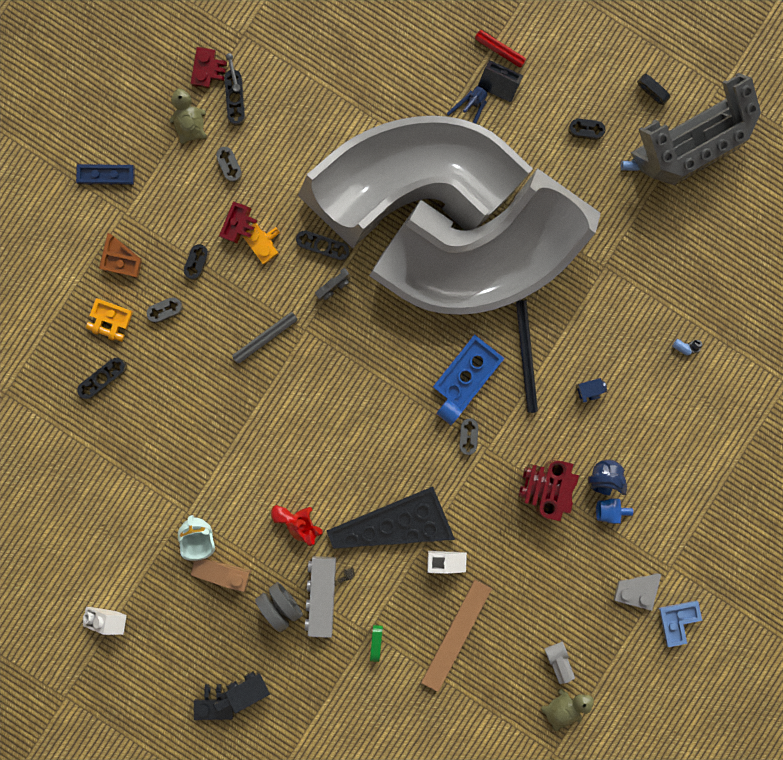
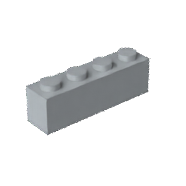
(321, 596)

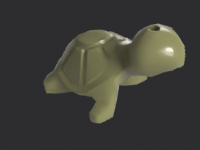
(186, 118)
(565, 711)

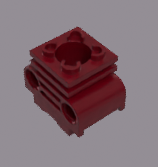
(544, 487)

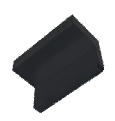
(500, 81)

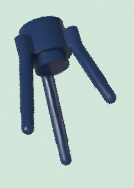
(476, 98)

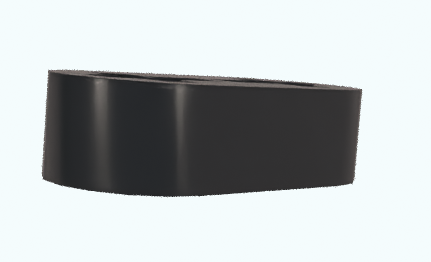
(653, 89)
(585, 133)
(200, 264)

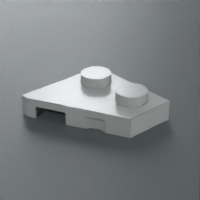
(638, 591)

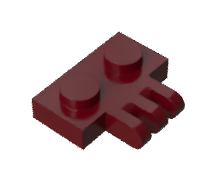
(206, 68)
(237, 223)

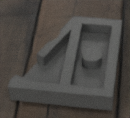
(340, 281)

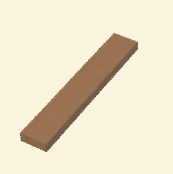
(456, 635)

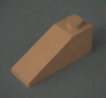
(222, 574)

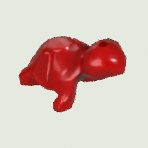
(298, 524)

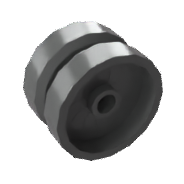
(278, 607)

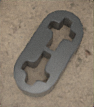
(225, 166)
(162, 306)
(473, 437)

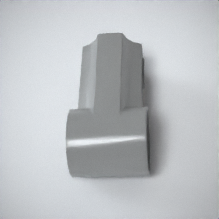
(558, 659)

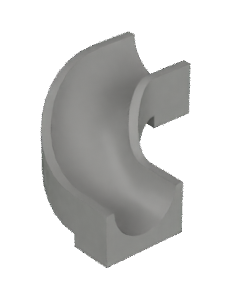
(409, 163)
(492, 263)

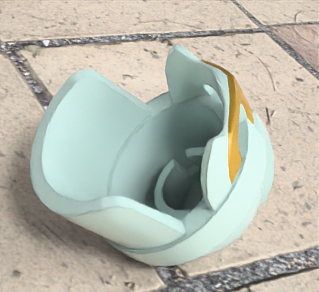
(195, 539)

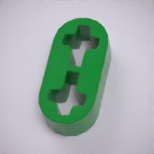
(376, 643)

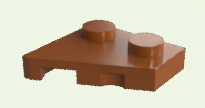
(119, 258)

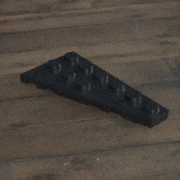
(401, 522)

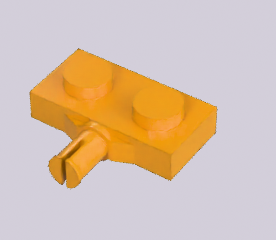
(262, 243)

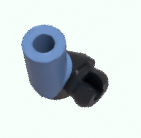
(629, 165)
(688, 348)

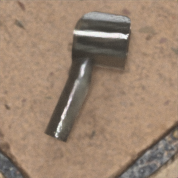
(348, 575)

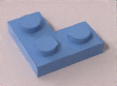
(673, 619)

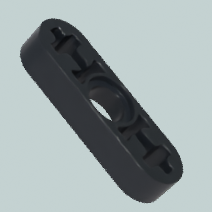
(230, 111)
(334, 255)
(94, 391)

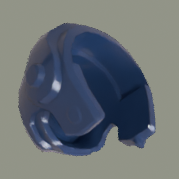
(608, 476)

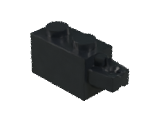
(242, 694)

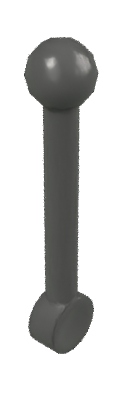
(236, 88)

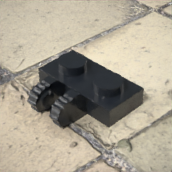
(204, 707)

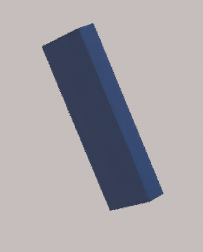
(105, 174)

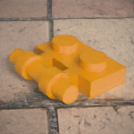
(112, 314)

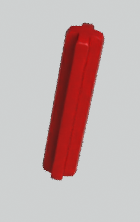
(500, 48)

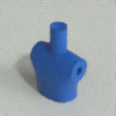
(611, 511)

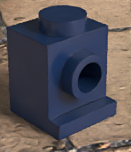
(591, 389)

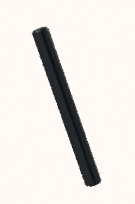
(526, 353)

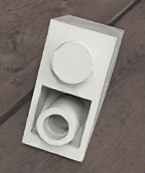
(446, 562)
(104, 621)

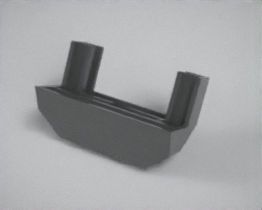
(703, 138)

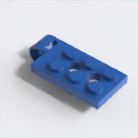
(459, 392)

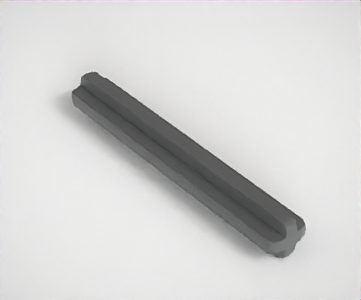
(265, 337)

